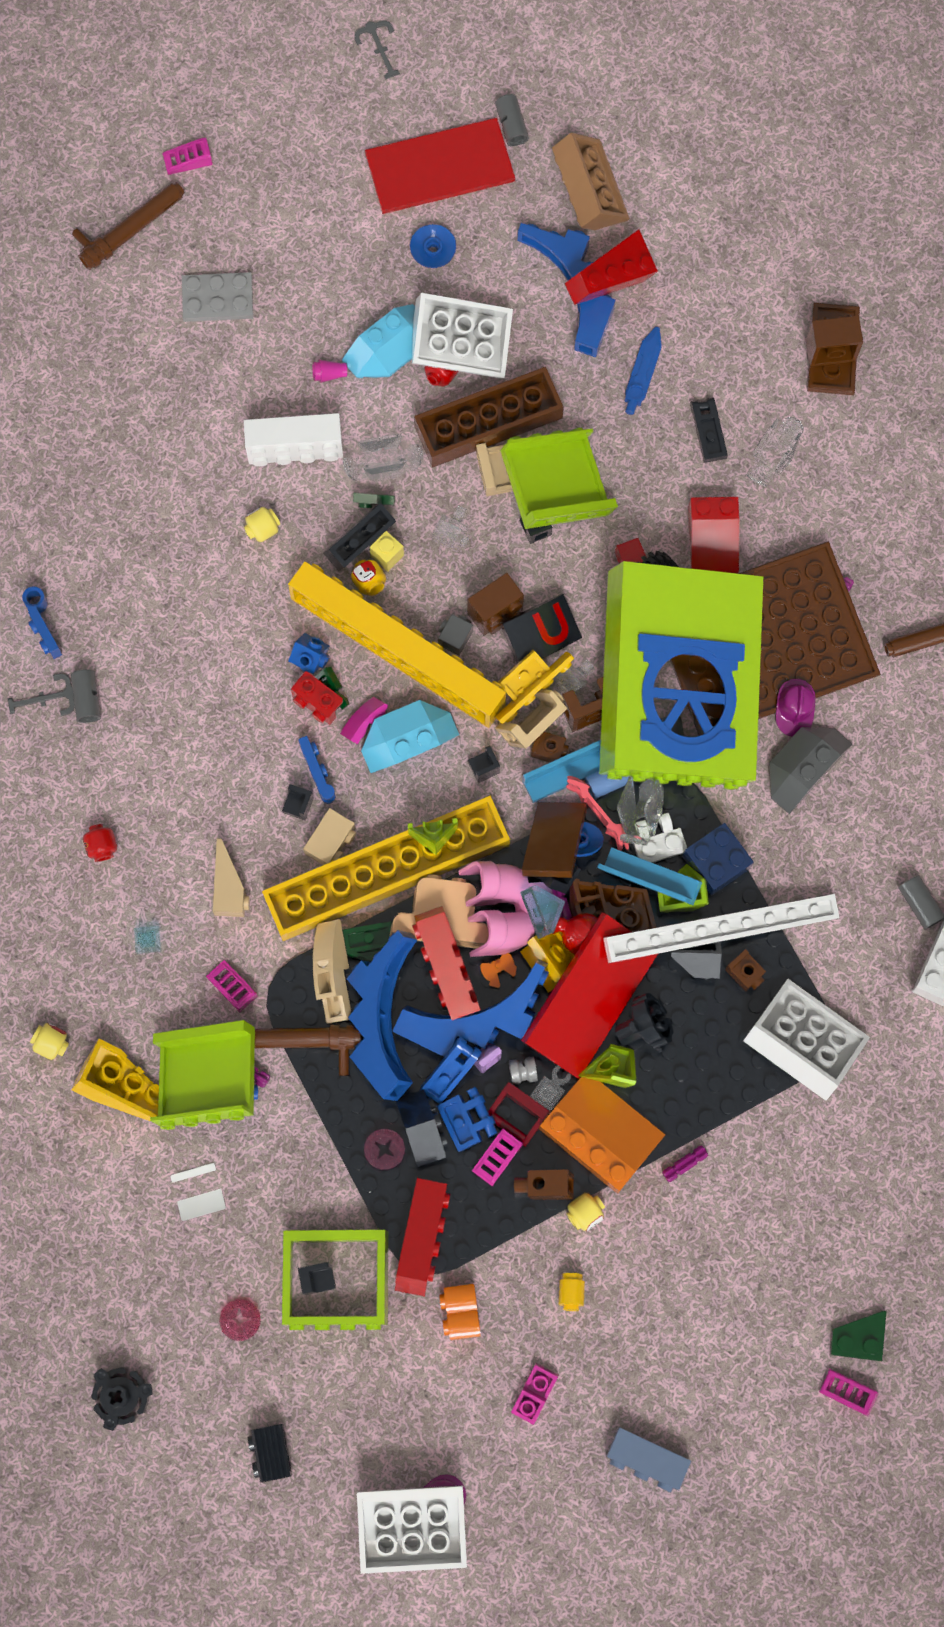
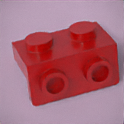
(317, 697)

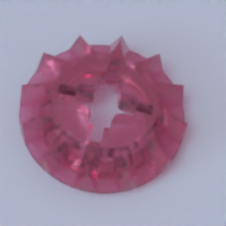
(382, 1137)
(248, 1328)

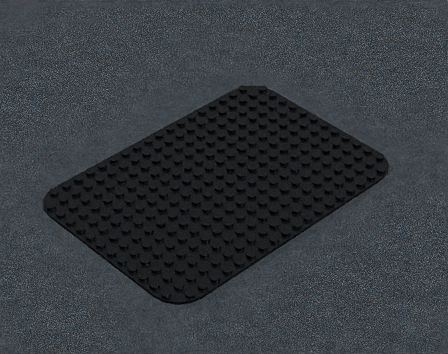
(683, 1090)

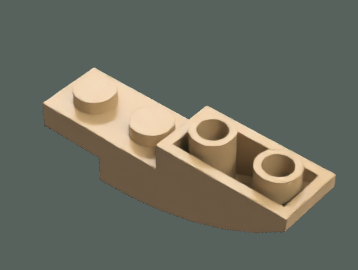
(328, 971)

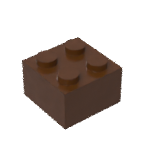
(834, 340)
(495, 604)

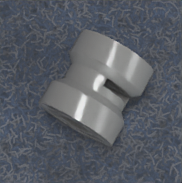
(523, 1070)

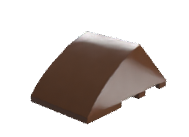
(624, 904)

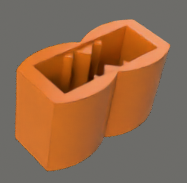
(461, 1312)

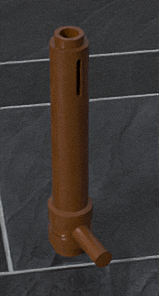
(103, 247)
(915, 641)
(334, 1037)

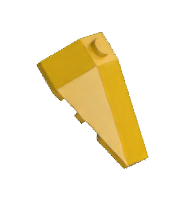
(116, 1082)

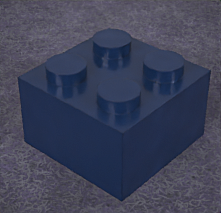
(718, 858)

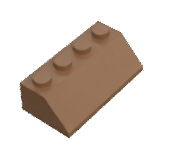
(589, 182)

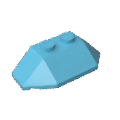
(383, 346)
(406, 734)

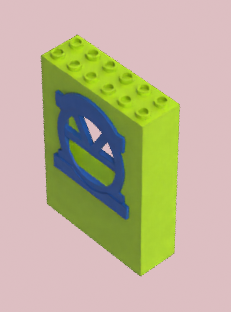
(669, 613)

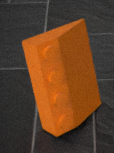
(601, 1132)

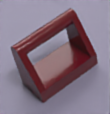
(526, 1103)

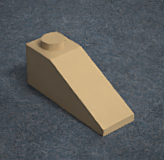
(229, 892)

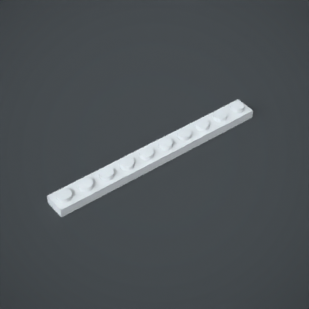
(720, 928)

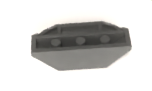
(804, 763)

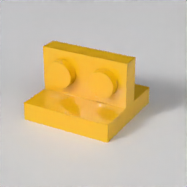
(552, 951)

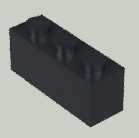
(359, 537)

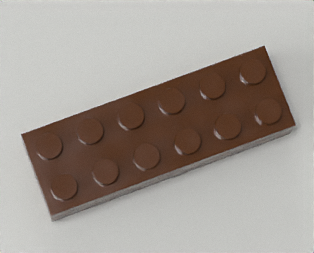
(488, 416)

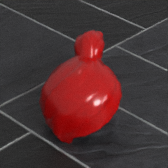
(575, 930)

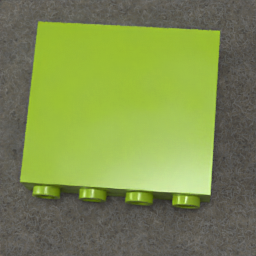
(555, 478)
(205, 1074)

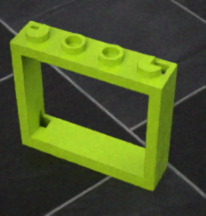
(345, 1322)

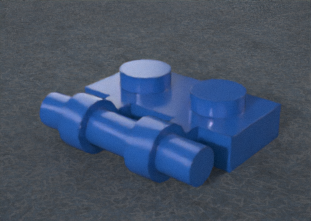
(460, 1122)

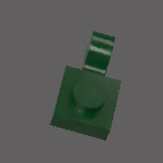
(329, 678)

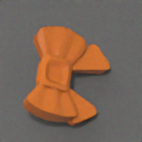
(490, 971)

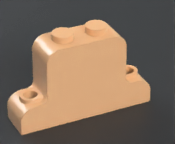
(452, 895)

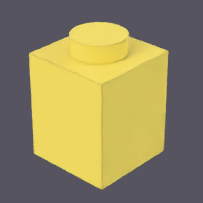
(386, 551)

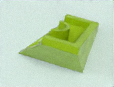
(434, 834)
(670, 904)
(613, 1067)

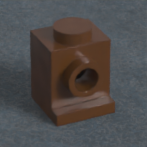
(543, 753)
(736, 971)

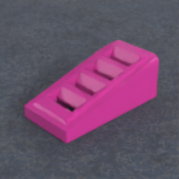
(189, 164)
(245, 1000)
(490, 1152)
(845, 1400)

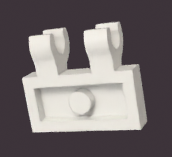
(664, 845)

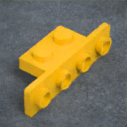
(527, 679)

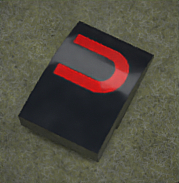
(542, 629)

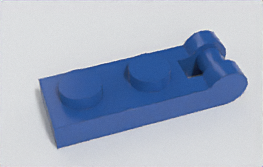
(317, 770)
(450, 1071)

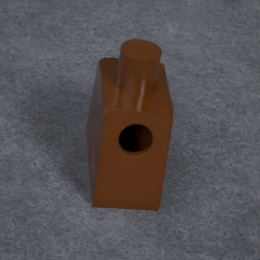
(558, 1184)

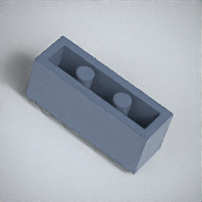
(647, 1460)

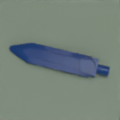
(643, 370)

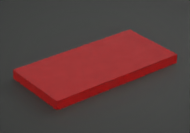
(439, 165)
(586, 1001)

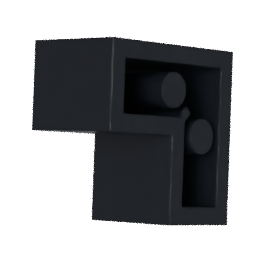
(422, 1127)

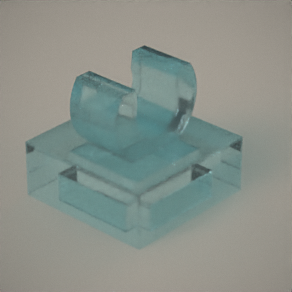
(147, 939)

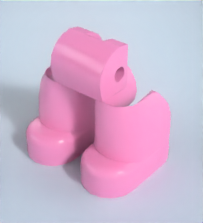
(501, 885)

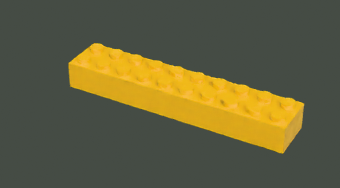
(397, 644)
(382, 870)

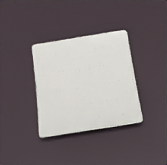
(199, 1204)

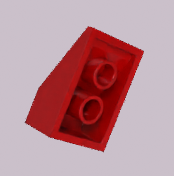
(714, 533)

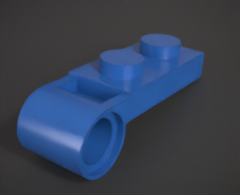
(37, 623)

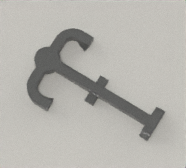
(371, 28)
(68, 693)

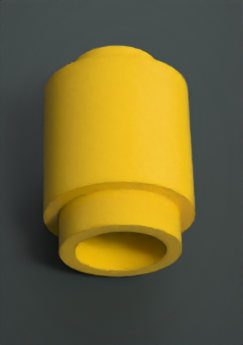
(571, 1291)

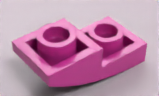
(359, 721)
(534, 1393)

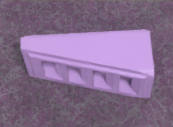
(488, 1057)

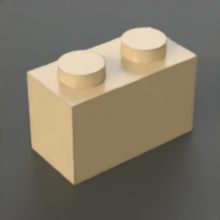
(330, 838)

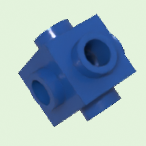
(309, 653)

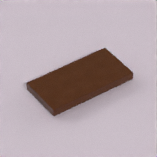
(838, 377)
(554, 839)

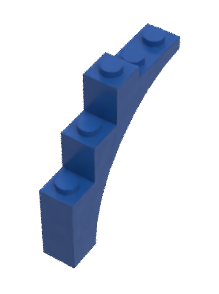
(569, 256)
(372, 1017)
(441, 1032)

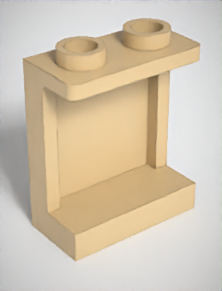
(493, 470)
(536, 722)

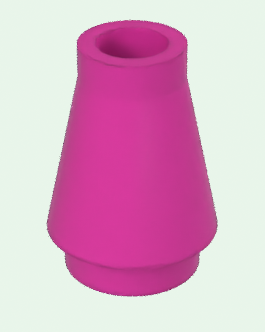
(328, 370)

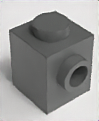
(455, 633)

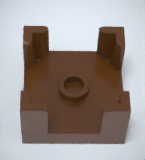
(583, 716)

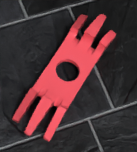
(582, 789)

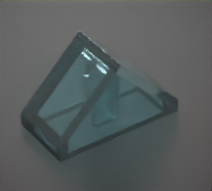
(543, 909)

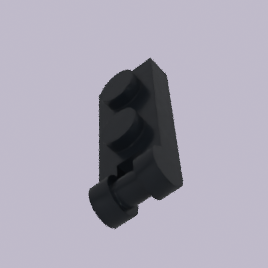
(709, 430)

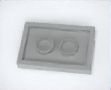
(217, 297)

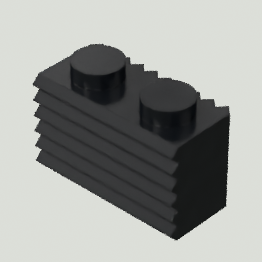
(270, 1453)

